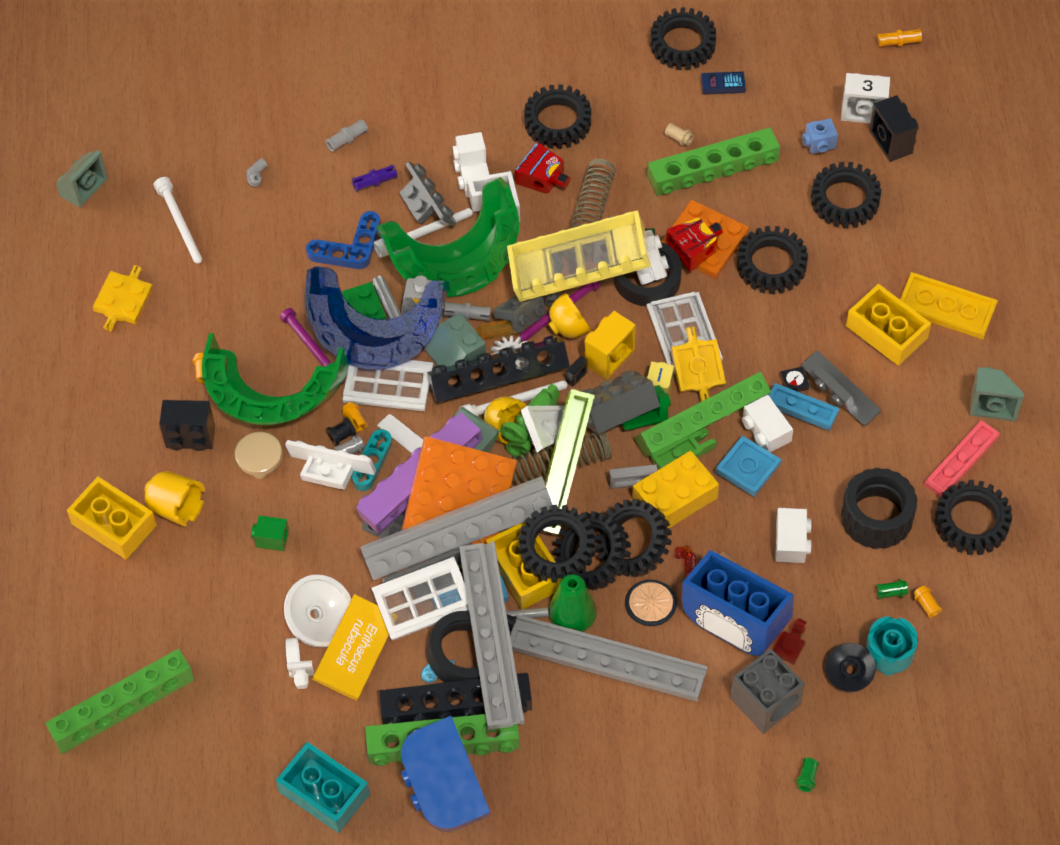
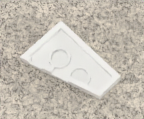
(543, 424)

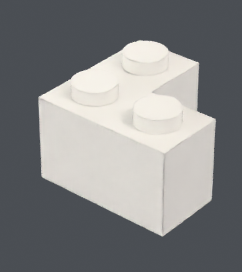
(469, 159)
(476, 185)

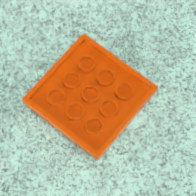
(452, 478)

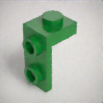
(654, 416)

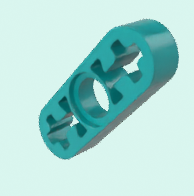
(371, 450)

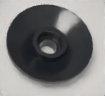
(850, 655)

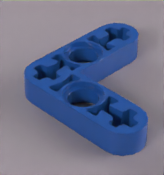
(356, 249)

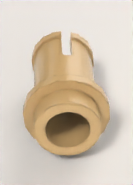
(683, 136)

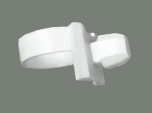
(298, 669)

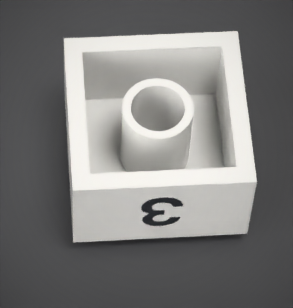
(861, 94)

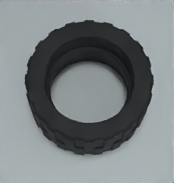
(883, 484)

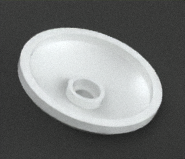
(324, 598)

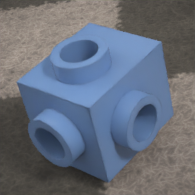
(820, 136)

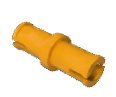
(899, 37)

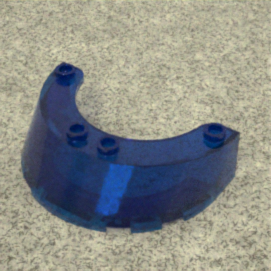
(368, 340)

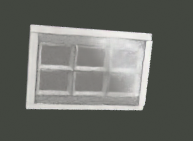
(673, 316)
(395, 387)
(421, 598)

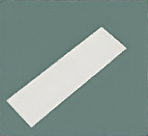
(401, 433)

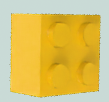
(610, 344)

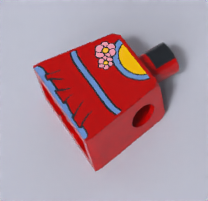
(541, 170)

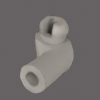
(253, 173)

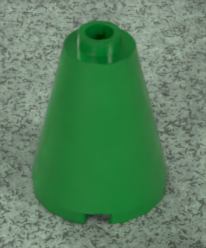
(572, 605)

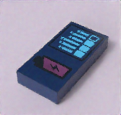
(723, 82)

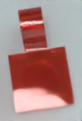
(790, 644)

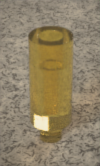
(495, 330)

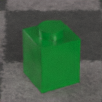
(270, 533)

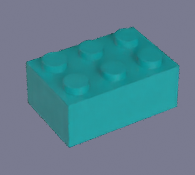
(323, 787)

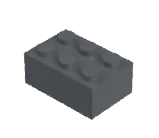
(620, 400)

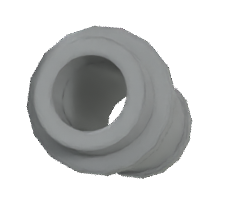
(352, 446)

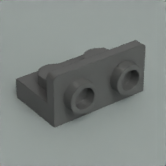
(521, 313)

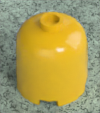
(174, 497)

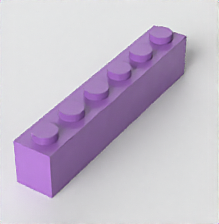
(392, 494)

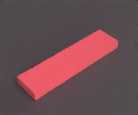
(962, 458)

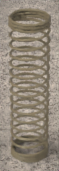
(599, 178)
(603, 445)

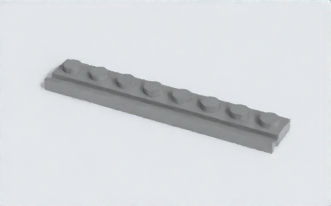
(456, 528)
(491, 636)
(608, 658)

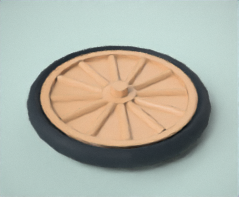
(651, 602)

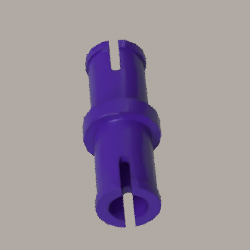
(374, 178)

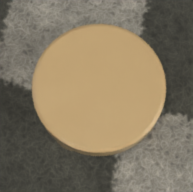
(258, 454)

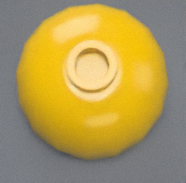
(567, 318)
(501, 411)

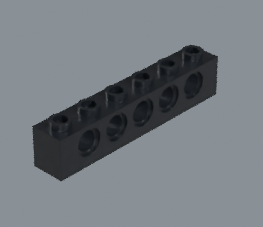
(556, 360)
(441, 694)

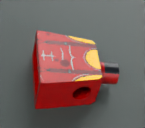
(694, 241)

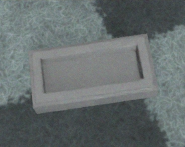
(629, 476)

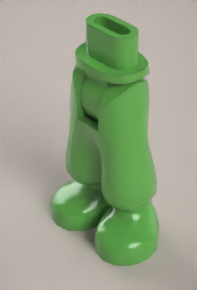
(518, 432)

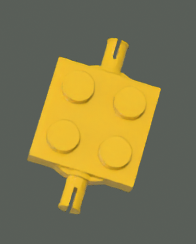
(122, 298)
(698, 365)

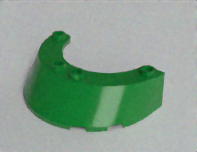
(468, 261)
(245, 404)

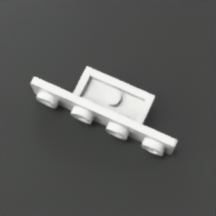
(327, 465)

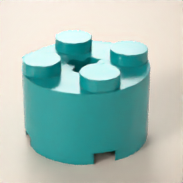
(892, 644)

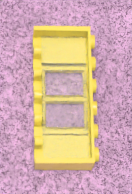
(578, 256)

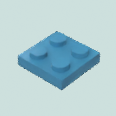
(748, 466)

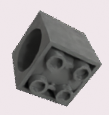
(767, 690)

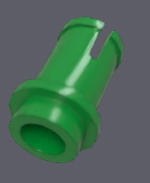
(892, 589)
(806, 781)

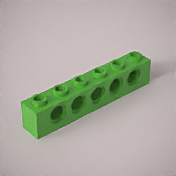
(713, 161)
(702, 414)
(120, 701)
(476, 725)

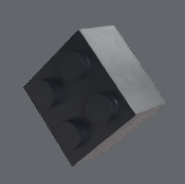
(893, 128)
(187, 424)

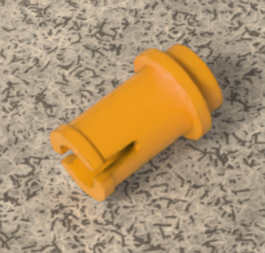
(197, 361)
(352, 411)
(927, 601)

